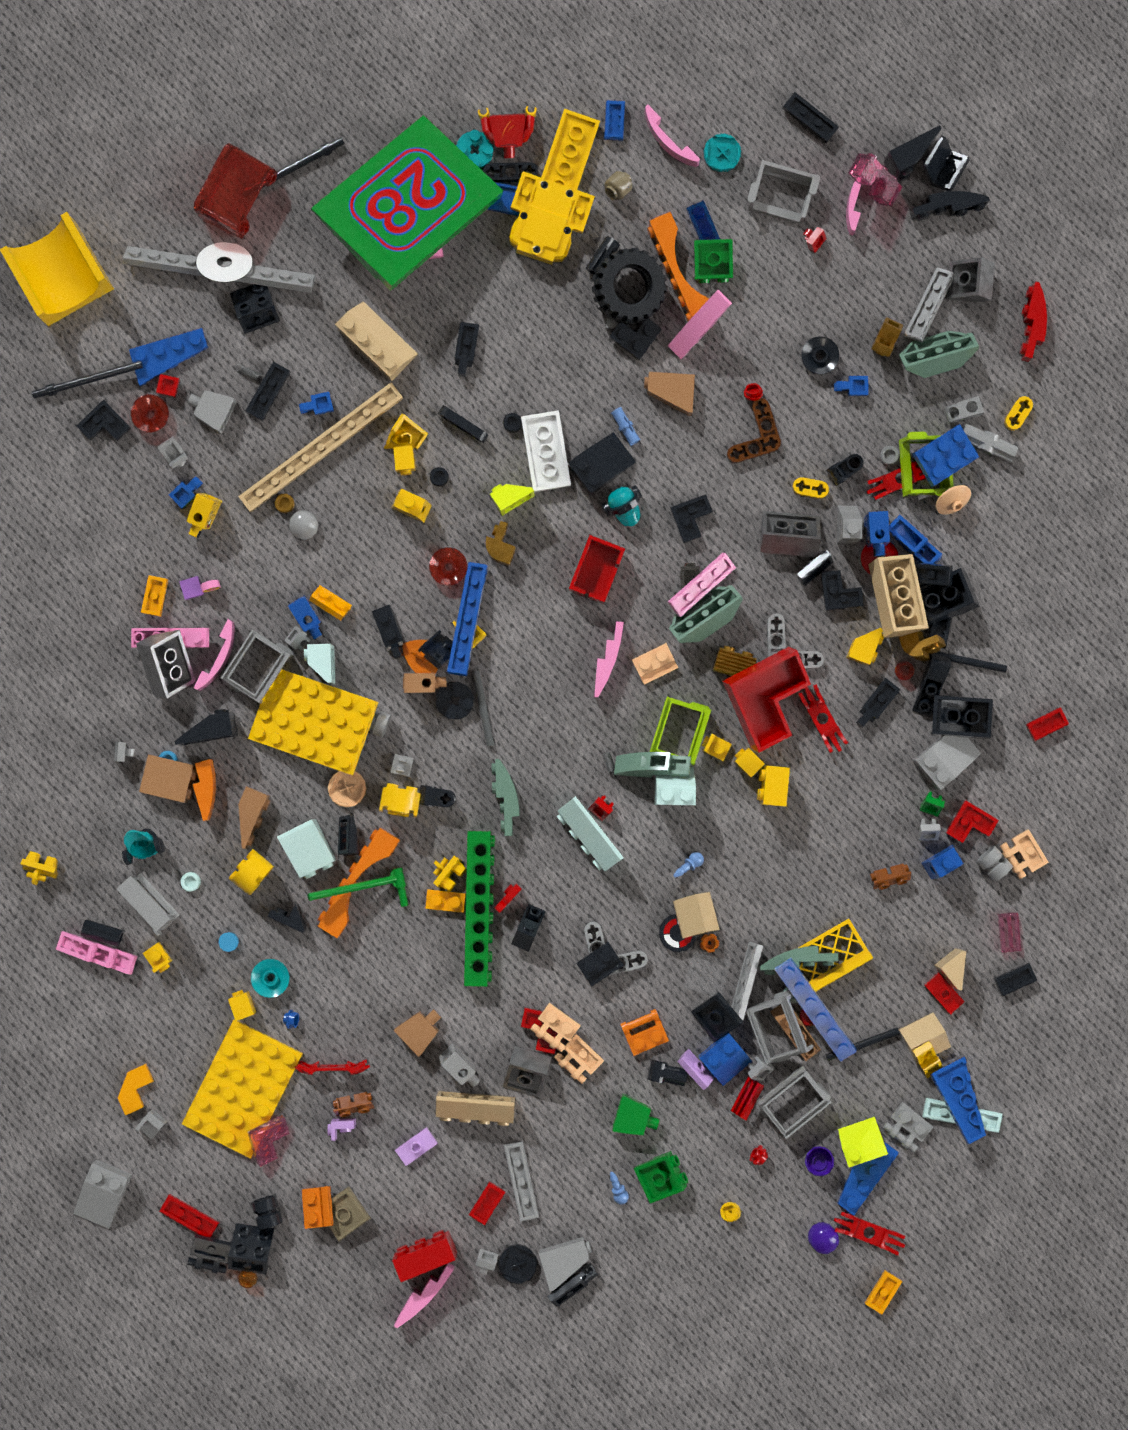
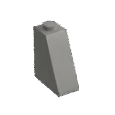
(848, 525)
(563, 1260)

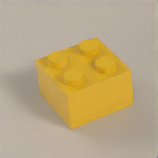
(774, 786)

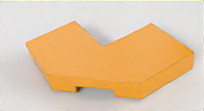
(128, 1096)

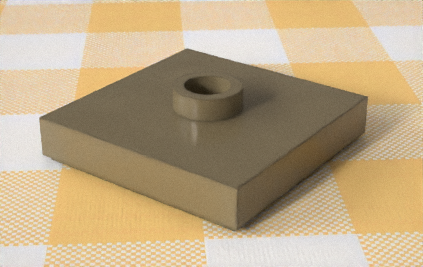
(347, 1214)

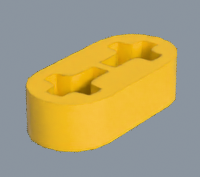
(1015, 411)
(809, 492)

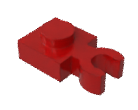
(511, 891)

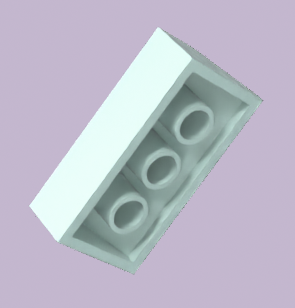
(590, 834)

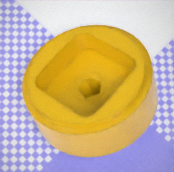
(730, 1212)

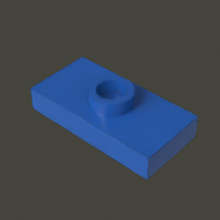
(614, 120)

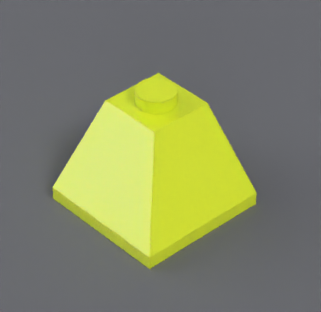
(510, 496)
(862, 1142)

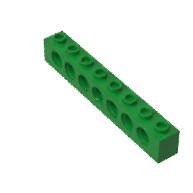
(473, 977)

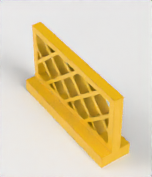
(840, 969)

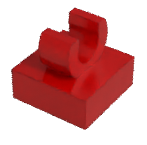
(814, 239)
(600, 808)

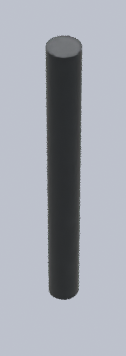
(974, 662)
(869, 1041)

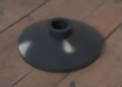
(823, 346)

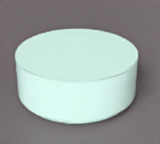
(190, 881)

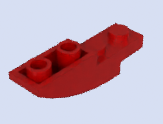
(1036, 315)

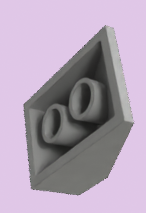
(946, 759)
(102, 1193)

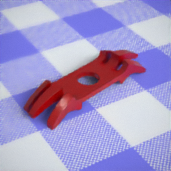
(890, 482)
(828, 728)
(353, 1068)
(879, 1238)

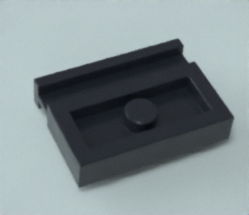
(437, 649)
(599, 964)

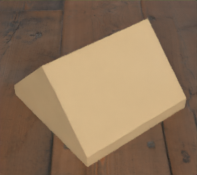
(696, 915)
(953, 968)
(925, 1030)

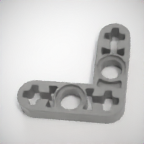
(772, 650)
(633, 954)

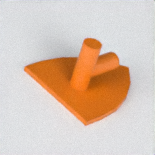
(417, 660)

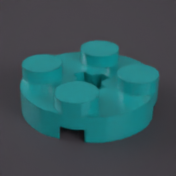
(476, 138)

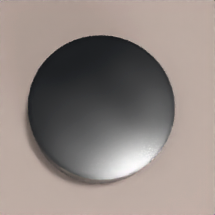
(512, 422)
(439, 477)

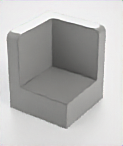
(151, 1124)

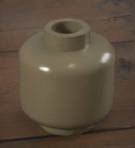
(618, 185)

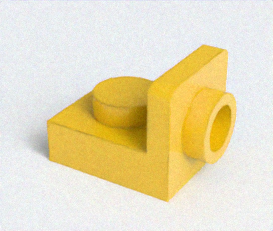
(716, 747)
(158, 958)

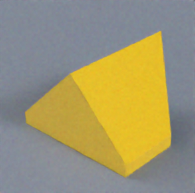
(405, 433)

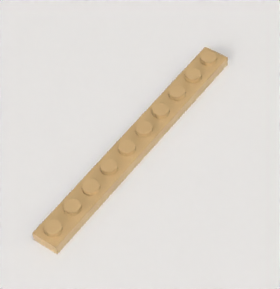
(320, 447)

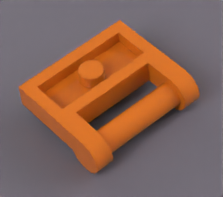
(646, 1038)

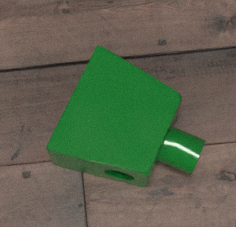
(633, 1117)

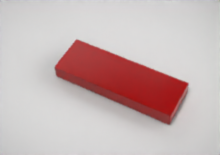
(189, 1216)

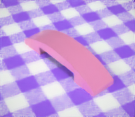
(686, 155)
(852, 216)
(227, 633)

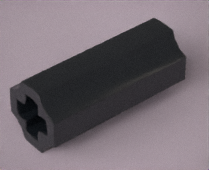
(606, 248)
(102, 932)

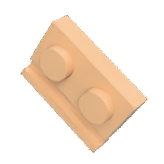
(655, 663)

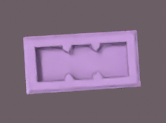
(696, 1069)
(416, 1146)

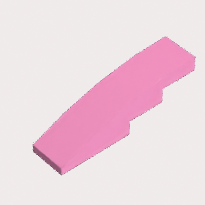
(699, 324)
(605, 666)
(96, 952)
(419, 1299)

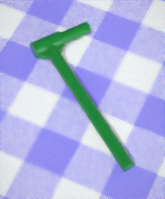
(396, 878)

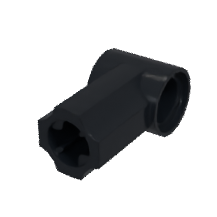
(662, 1072)

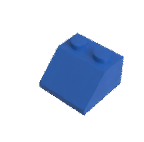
(725, 1059)

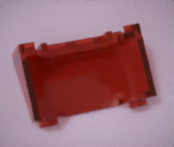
(232, 190)

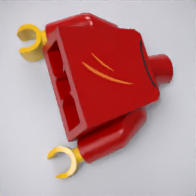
(508, 129)

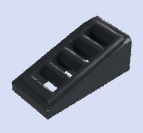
(347, 837)

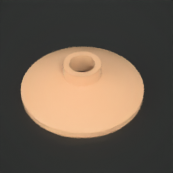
(953, 499)

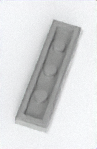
(929, 304)
(746, 978)
(521, 1181)

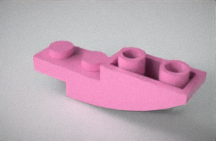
(191, 636)

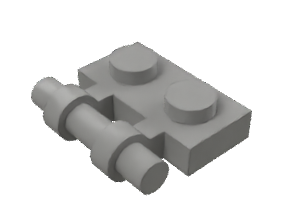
(912, 1122)

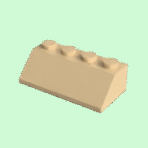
(376, 340)
(898, 595)
(475, 1107)

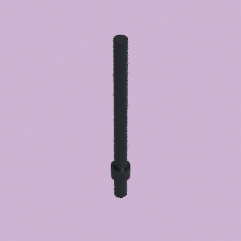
(326, 149)
(52, 389)

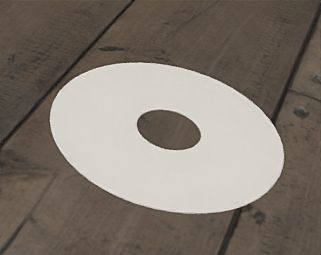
(208, 265)

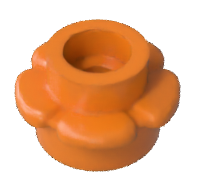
(714, 943)

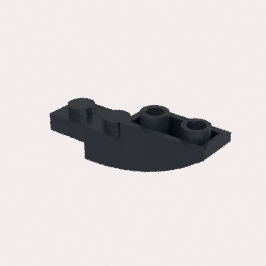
(955, 201)

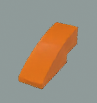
(206, 788)

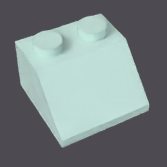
(322, 660)

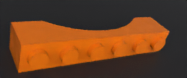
(664, 232)
(337, 915)

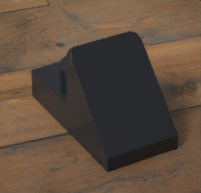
(294, 921)

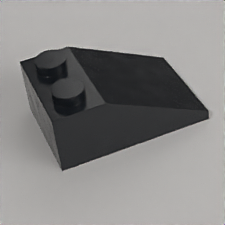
(905, 157)
(601, 463)
(949, 601)
(962, 717)
(213, 727)

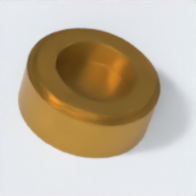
(284, 503)

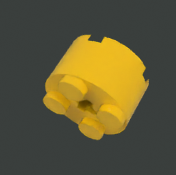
(400, 801)
(251, 872)

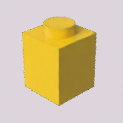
(404, 460)
(748, 761)
(241, 1005)

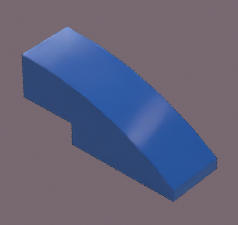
(914, 541)

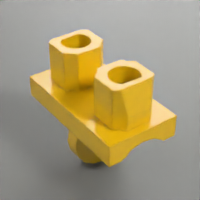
(31, 864)
(443, 879)

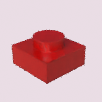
(167, 385)

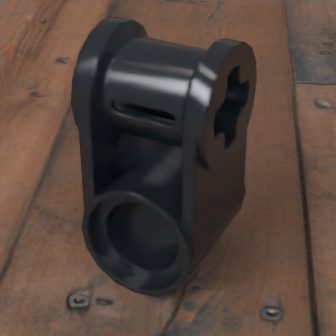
(844, 469)
(433, 796)

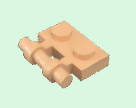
(1029, 851)
(559, 1022)
(583, 1054)

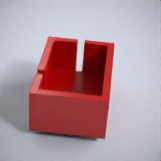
(596, 569)
(424, 1255)

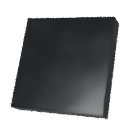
(717, 1016)

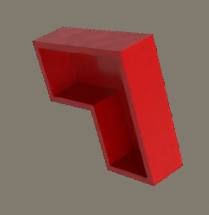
(757, 694)

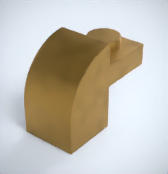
(887, 337)
(499, 550)
(918, 647)

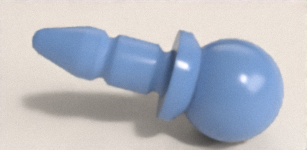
(695, 860)
(620, 1194)

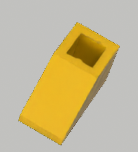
(864, 647)

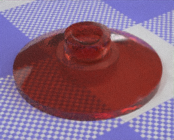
(143, 406)
(448, 556)

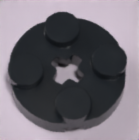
(443, 700)

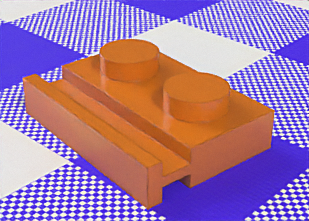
(317, 1207)

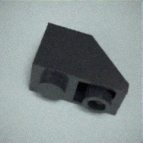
(528, 927)

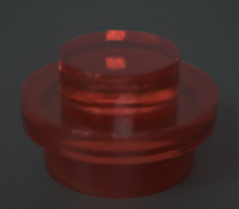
(904, 670)

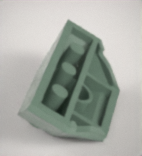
(939, 353)
(707, 615)

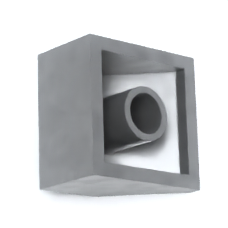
(972, 280)
(527, 1071)

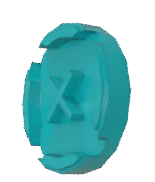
(722, 152)

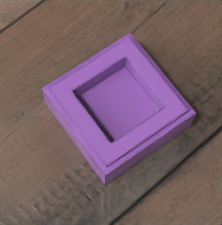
(191, 588)

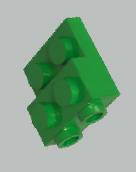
(713, 260)
(661, 1177)

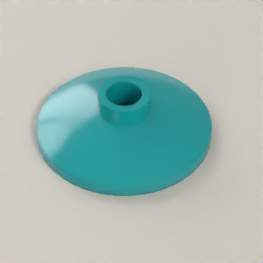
(260, 980)

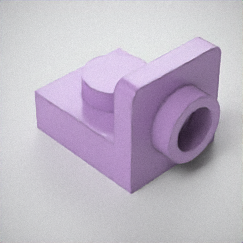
(344, 1125)

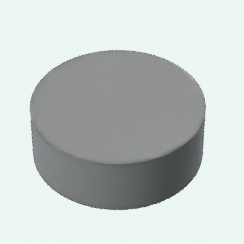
(889, 455)

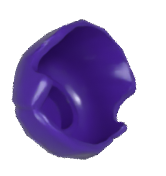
(819, 1161)
(823, 1238)

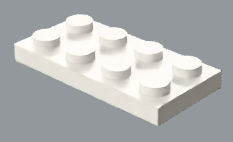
(546, 451)

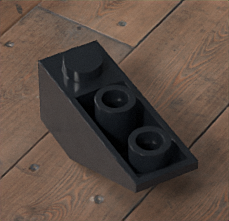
(931, 683)

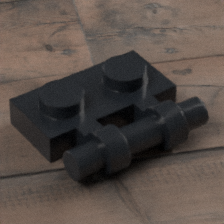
(209, 1249)

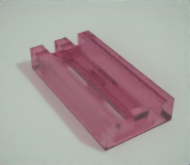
(1009, 929)

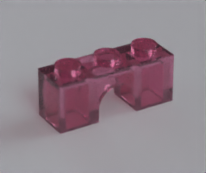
(870, 172)

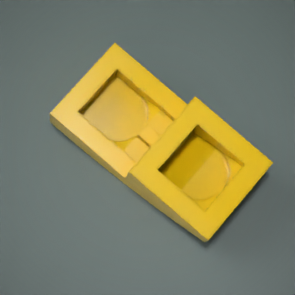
(927, 1059)

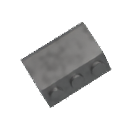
(790, 534)
(166, 663)

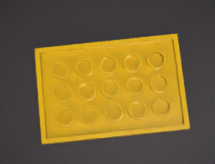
(314, 721)
(241, 1087)

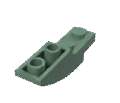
(652, 763)
(505, 789)
(805, 955)

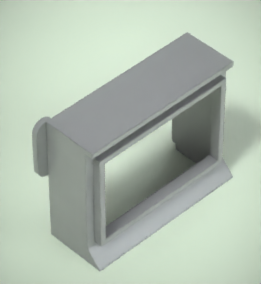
(788, 174)
(285, 652)
(146, 904)
(761, 1035)
(762, 1103)

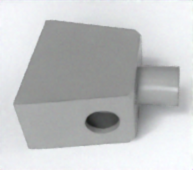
(213, 409)
(453, 1061)

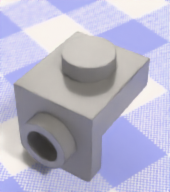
(173, 453)

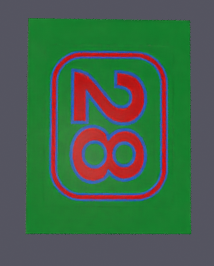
(407, 202)

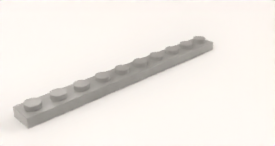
(187, 264)

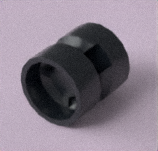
(266, 1212)

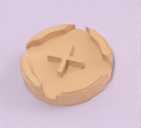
(347, 789)

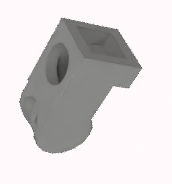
(964, 410)

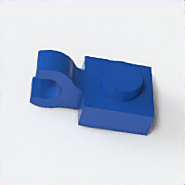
(855, 386)
(320, 403)
(184, 494)

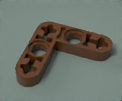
(765, 435)

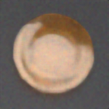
(247, 1279)

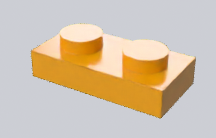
(154, 595)
(330, 602)
(445, 900)
(883, 1292)

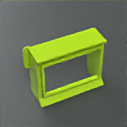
(905, 462)
(699, 733)

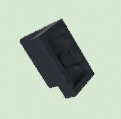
(254, 307)
(250, 1249)

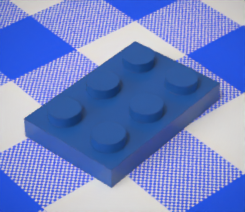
(945, 455)

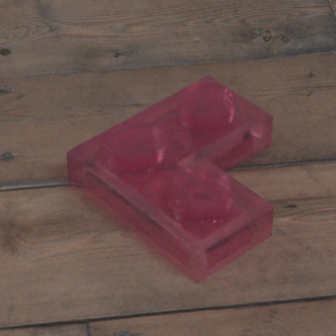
(263, 1138)

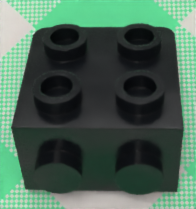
(944, 165)

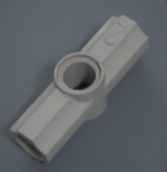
(990, 443)

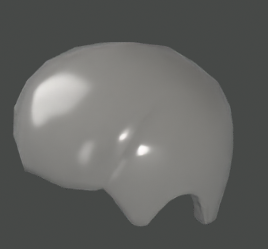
(303, 524)

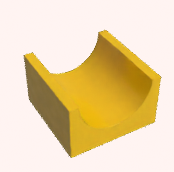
(58, 272)

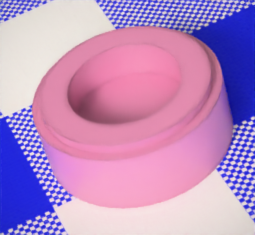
(210, 586)

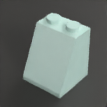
(675, 790)
(307, 848)

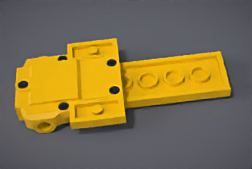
(551, 203)

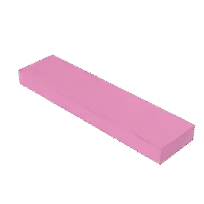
(701, 584)

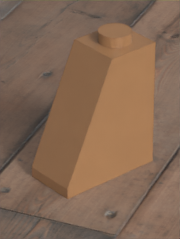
(672, 389)

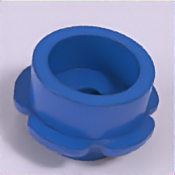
(291, 1019)

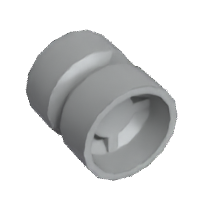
(380, 723)
(994, 863)

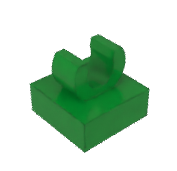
(932, 805)

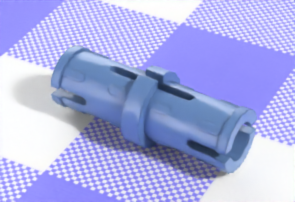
(625, 426)

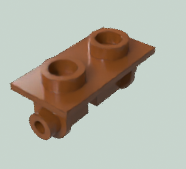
(899, 875)
(346, 1107)

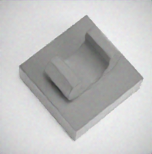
(296, 637)
(121, 751)
(402, 765)
(929, 831)
(760, 1070)
(486, 1260)

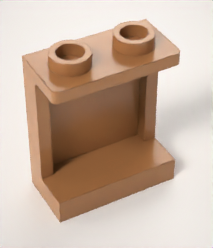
(168, 779)

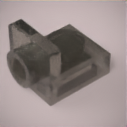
(688, 573)

